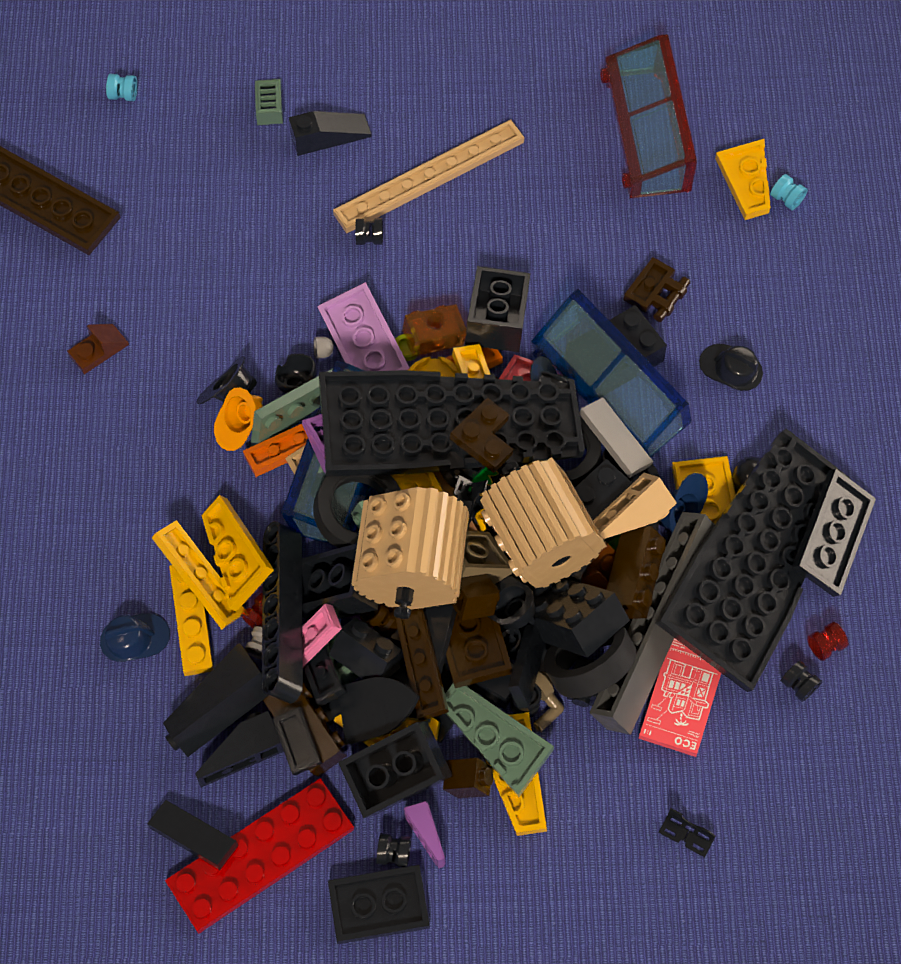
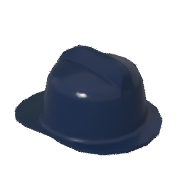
(689, 498)
(134, 637)

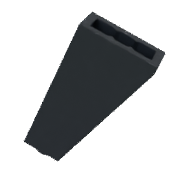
(216, 702)

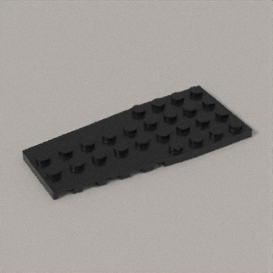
(406, 417)
(742, 577)

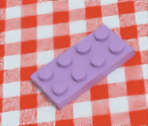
(362, 331)

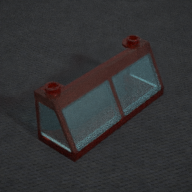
(651, 119)

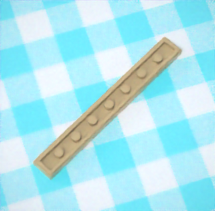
(429, 175)

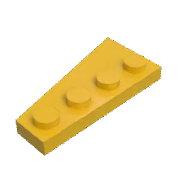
(236, 552)

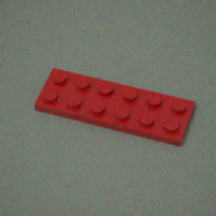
(265, 855)

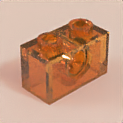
(449, 330)

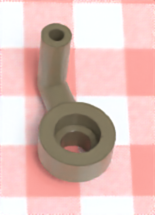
(551, 700)

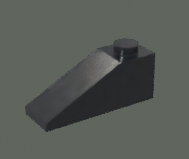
(325, 130)
(246, 746)

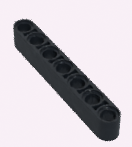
(282, 614)

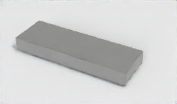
(615, 437)

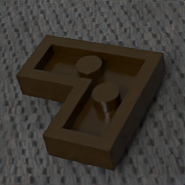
(477, 435)

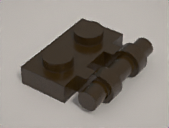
(650, 284)

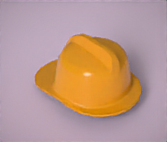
(236, 418)

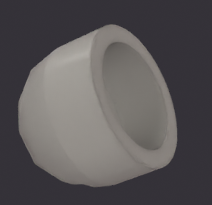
(323, 347)

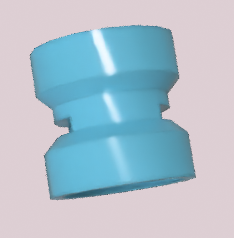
(121, 87)
(789, 192)

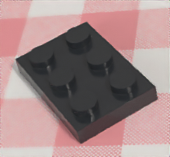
(378, 904)

